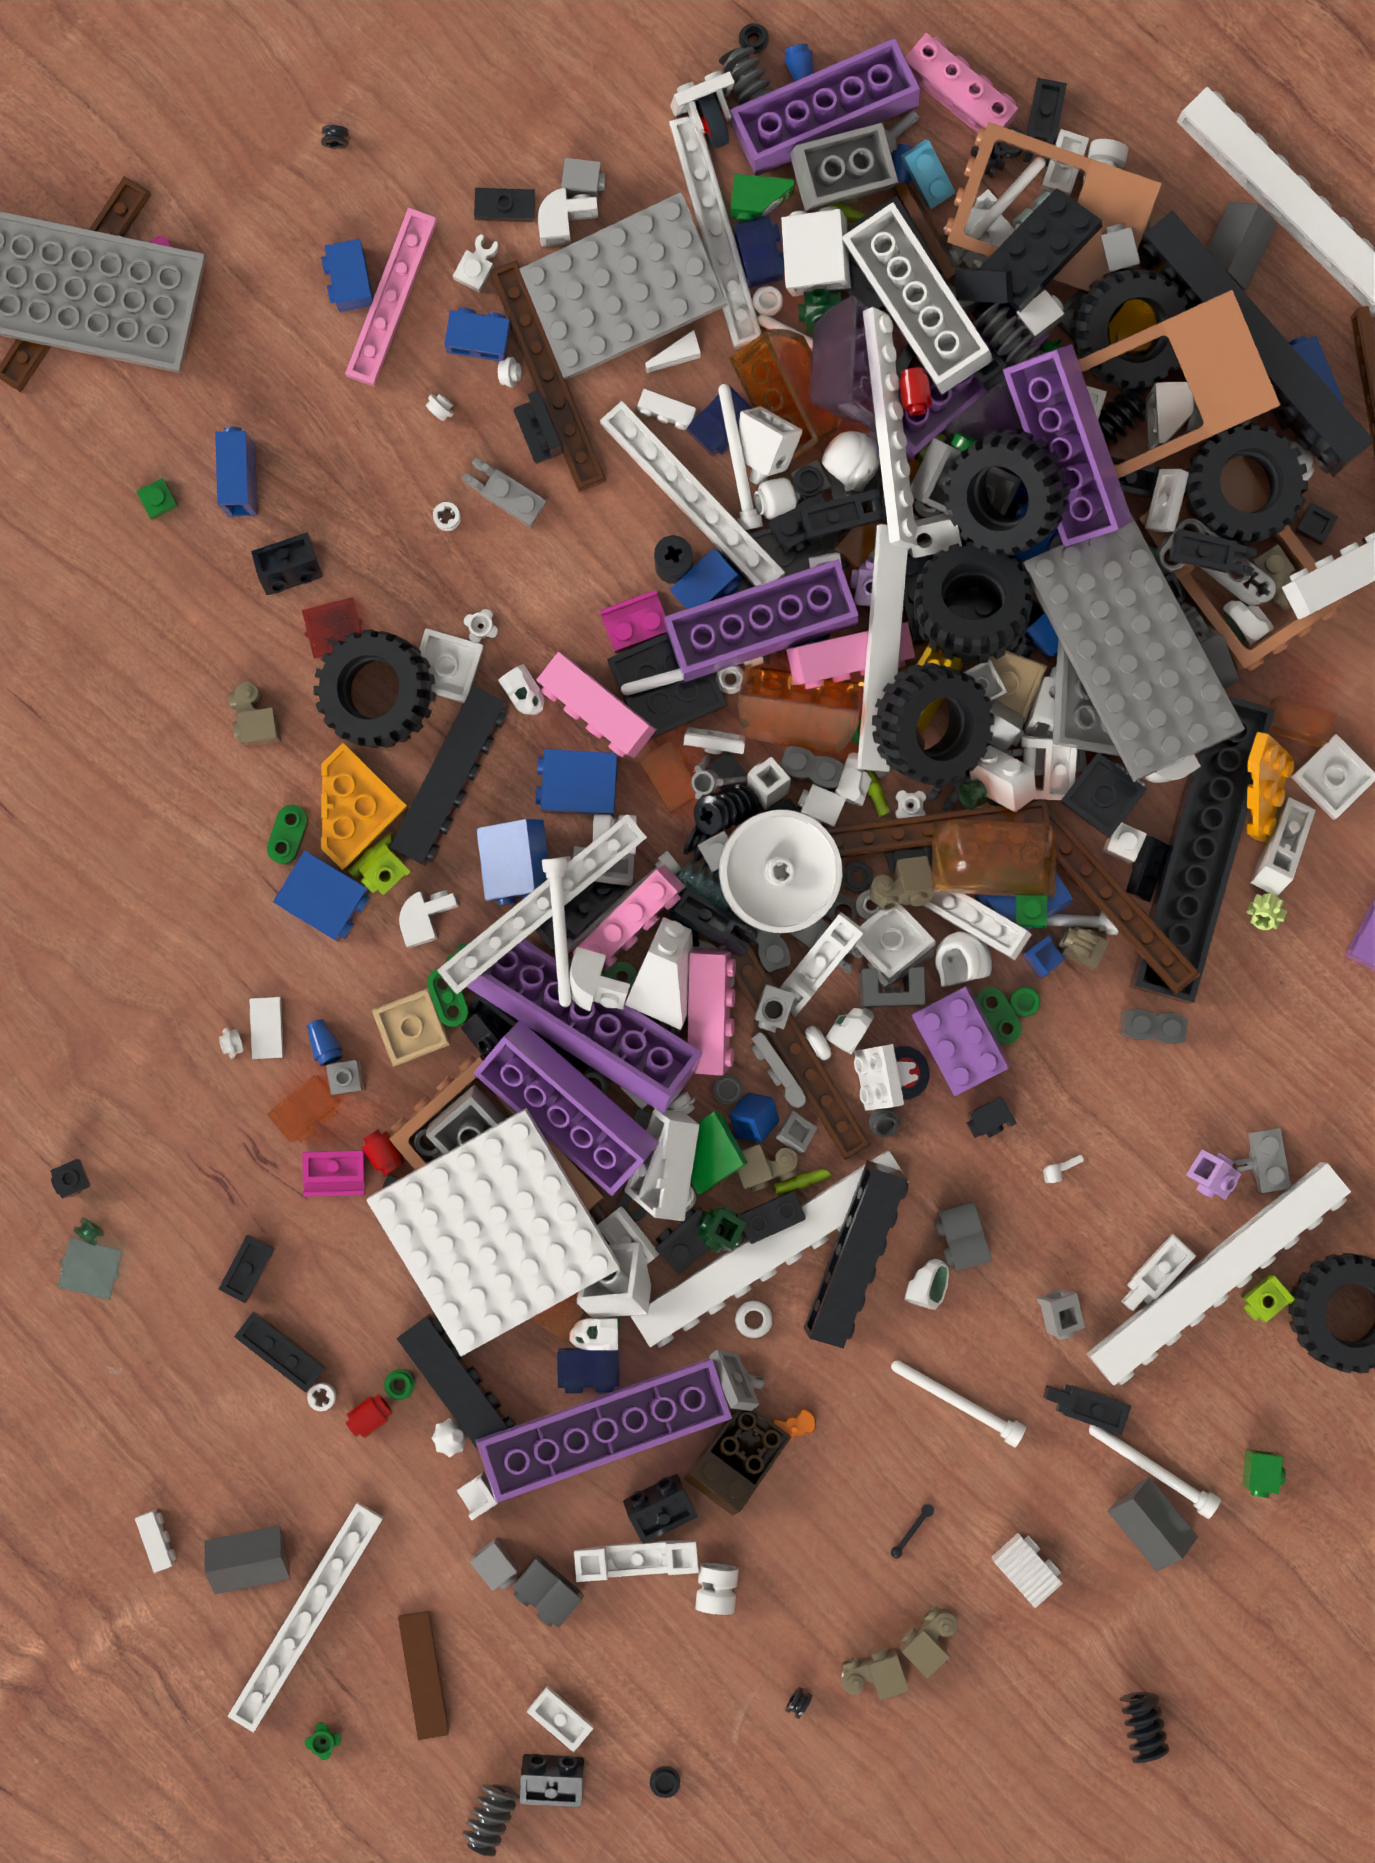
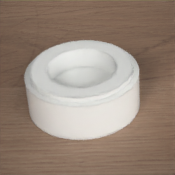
(767, 301)

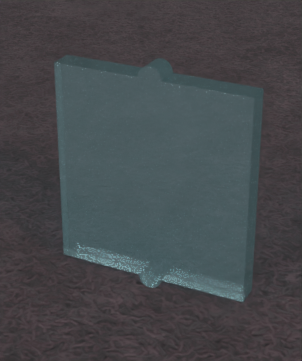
(89, 1268)

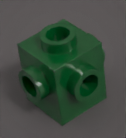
(816, 305)
(730, 1225)

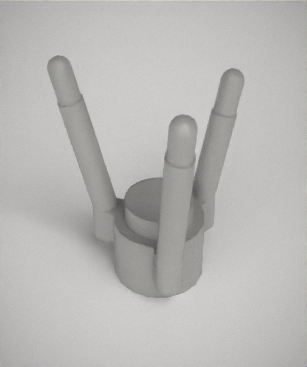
(708, 781)

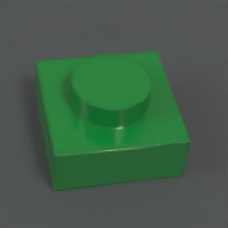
(157, 498)
(1031, 911)

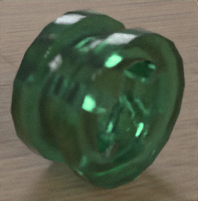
(972, 794)
(89, 1231)

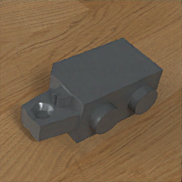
(1215, 649)

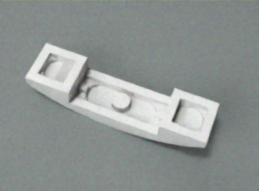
(821, 960)
(636, 1559)

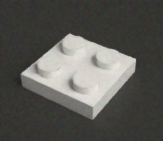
(451, 662)
(1334, 777)
(893, 941)

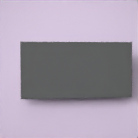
(1241, 240)
(1153, 1524)
(246, 1560)

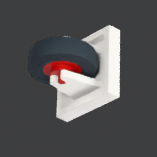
(706, 106)
(890, 1075)

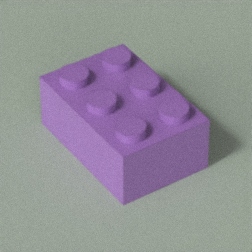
(961, 1040)

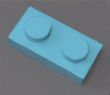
(928, 174)

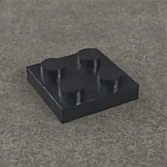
(1103, 795)

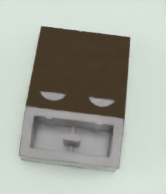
(737, 1459)

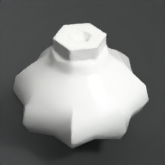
(449, 1437)

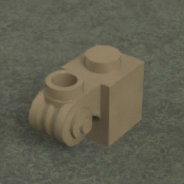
(1278, 568)
(253, 725)
(910, 887)
(1083, 946)
(760, 1169)
(922, 1643)
(881, 1669)

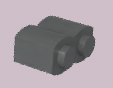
(804, 766)
(772, 950)
(1161, 1028)
(963, 1236)
(547, 1592)

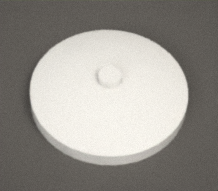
(780, 871)

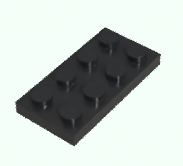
(1043, 245)

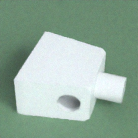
(766, 442)
(939, 535)
(1041, 716)

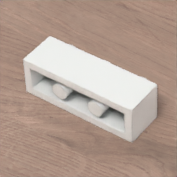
(666, 409)
(155, 1540)

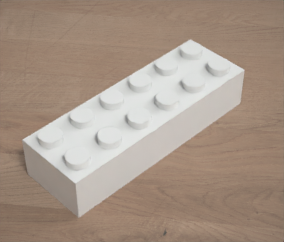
(917, 298)

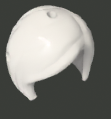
(852, 459)
(962, 959)

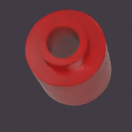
(915, 391)
(382, 1152)
(368, 1416)

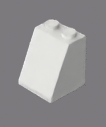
(664, 976)

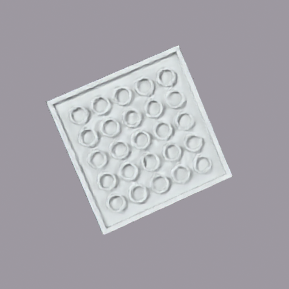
(493, 1232)

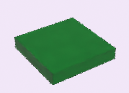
(715, 1154)

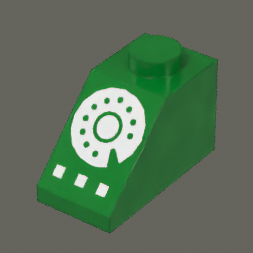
(758, 196)

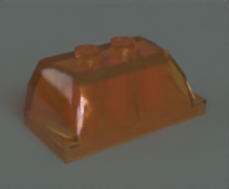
(777, 377)
(791, 715)
(994, 858)

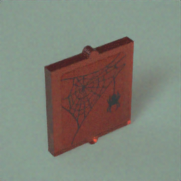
(330, 623)

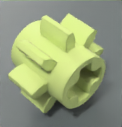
(1266, 911)

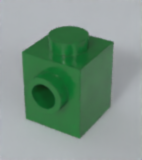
(1263, 1473)

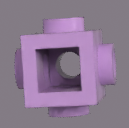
(862, 582)
(1214, 1174)

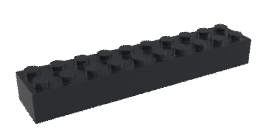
(1304, 399)
(1203, 850)

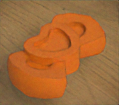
(798, 1425)

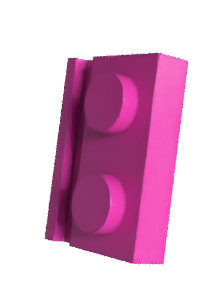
(634, 621)
(333, 1173)

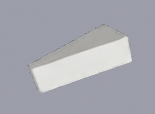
(680, 352)

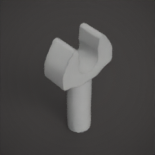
(899, 128)

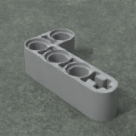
(1245, 593)

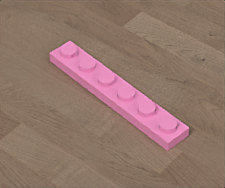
(391, 297)

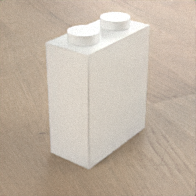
(815, 251)

